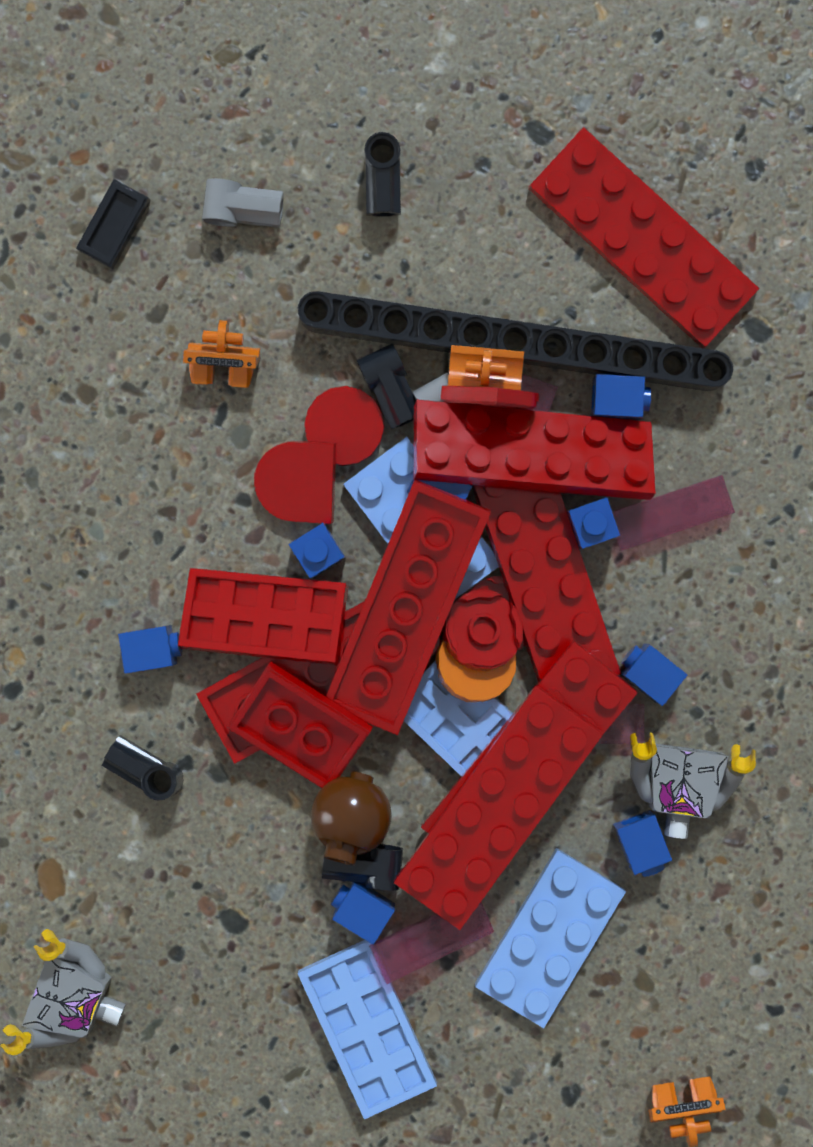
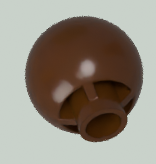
(350, 817)

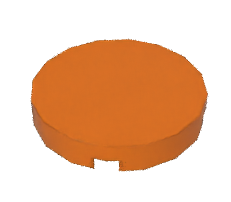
(472, 684)

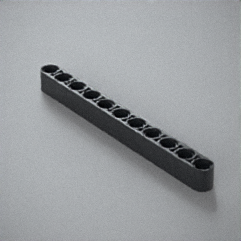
(533, 334)

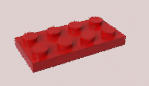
(263, 616)

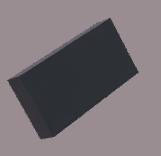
(113, 224)

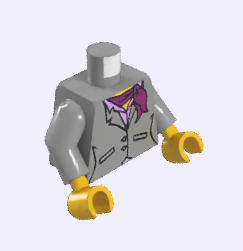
(685, 780)
(65, 998)

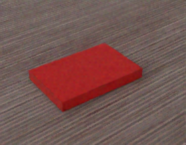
(299, 726)

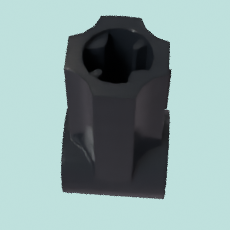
(382, 179)
(387, 379)
(139, 768)
(373, 869)

